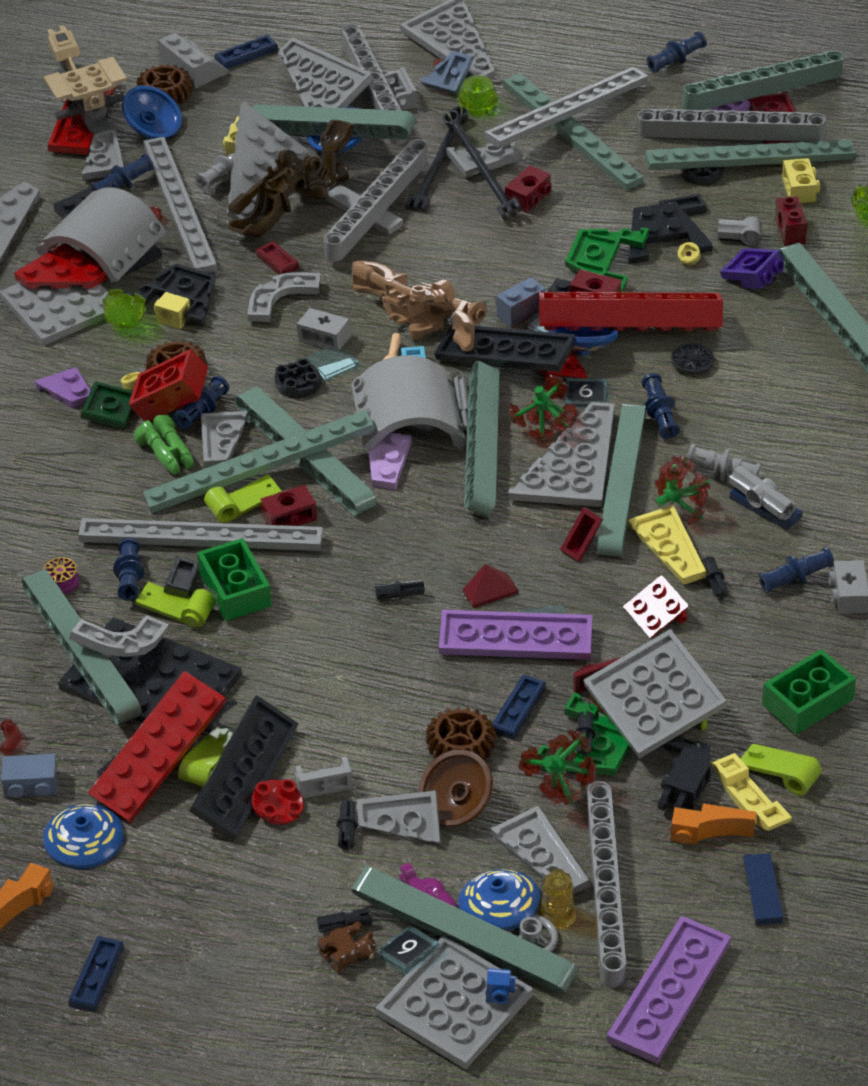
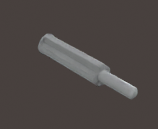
(461, 398)

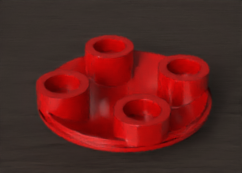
(277, 801)

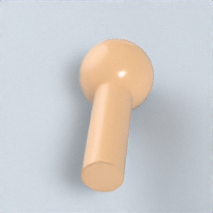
(394, 346)

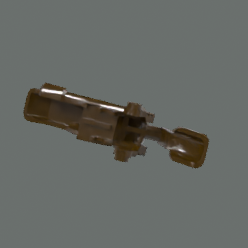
(292, 176)

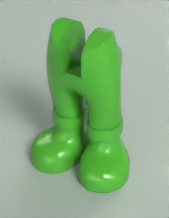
(168, 456)

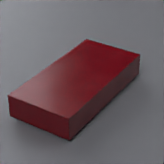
(277, 258)

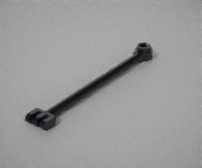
(420, 198)
(506, 205)

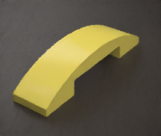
(747, 795)

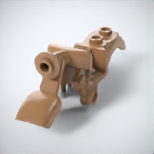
(423, 304)

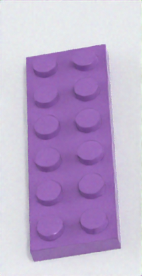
(515, 634)
(668, 989)

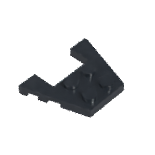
(665, 223)
(187, 283)

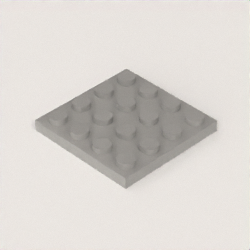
(55, 312)
(655, 693)
(447, 1006)

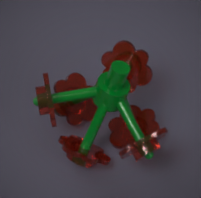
(543, 408)
(671, 482)
(558, 753)

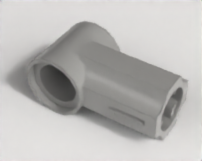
(747, 230)

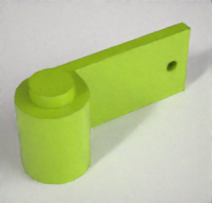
(230, 506)
(188, 610)
(202, 758)
(796, 770)

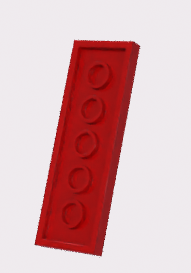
(72, 134)
(157, 747)

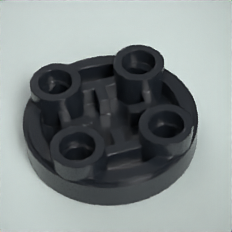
(703, 176)
(297, 379)

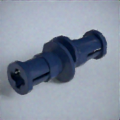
(676, 51)
(124, 175)
(204, 404)
(660, 406)
(128, 569)
(796, 569)

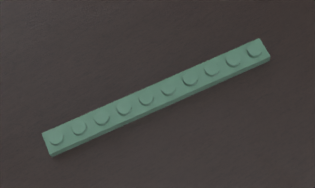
(577, 135)
(748, 154)
(259, 461)

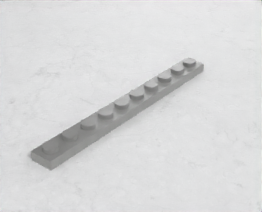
(565, 107)
(180, 205)
(201, 534)

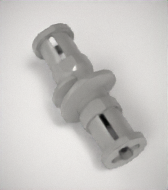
(218, 172)
(719, 462)

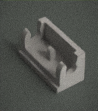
(402, 89)
(324, 780)

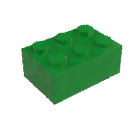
(234, 579)
(808, 691)

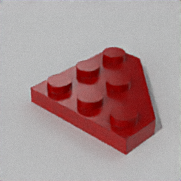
(61, 269)

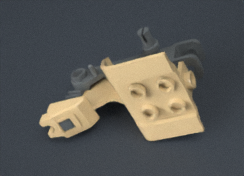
(82, 84)

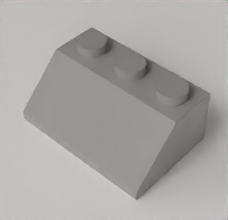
(186, 54)

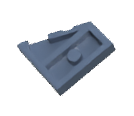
(450, 73)

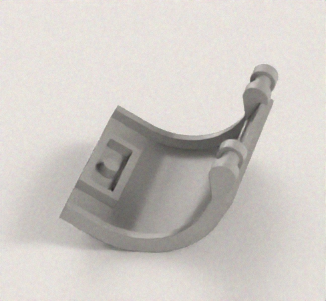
(109, 227)
(407, 393)

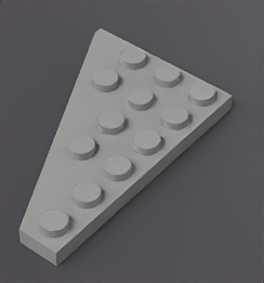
(450, 29)
(322, 77)
(255, 149)
(13, 213)
(574, 465)

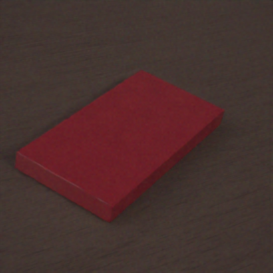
(773, 103)

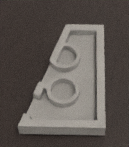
(491, 155)
(102, 156)
(221, 435)
(402, 815)

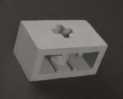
(323, 329)
(849, 587)

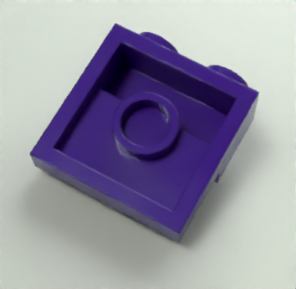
(754, 267)

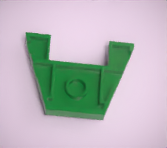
(596, 250)
(608, 746)

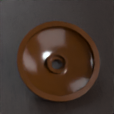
(452, 775)

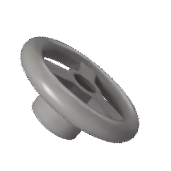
(532, 932)

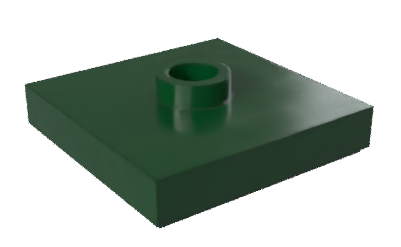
(108, 405)

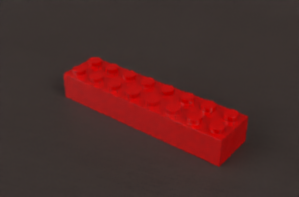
(630, 310)

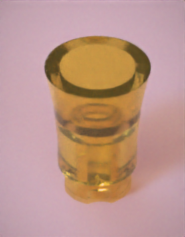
(558, 899)

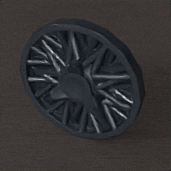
(692, 358)

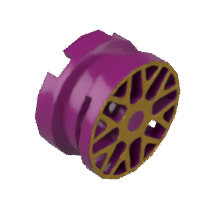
(63, 574)

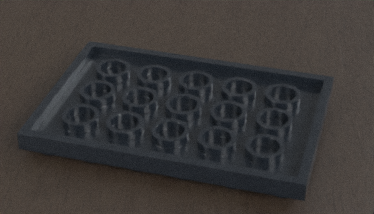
(155, 672)

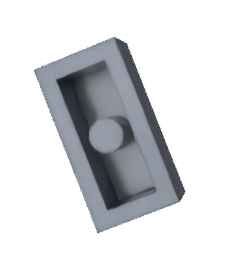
(519, 302)
(29, 775)

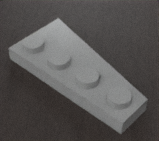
(539, 846)

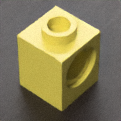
(171, 310)

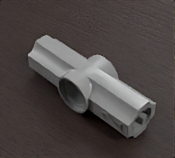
(762, 493)

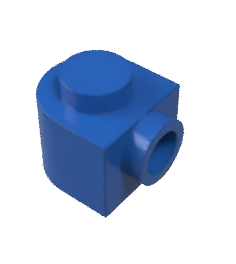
(499, 986)

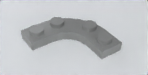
(266, 295)
(125, 644)

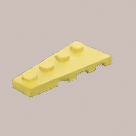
(669, 542)

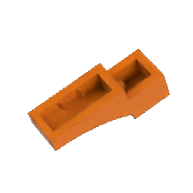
(713, 821)
(29, 890)

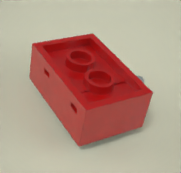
(168, 386)

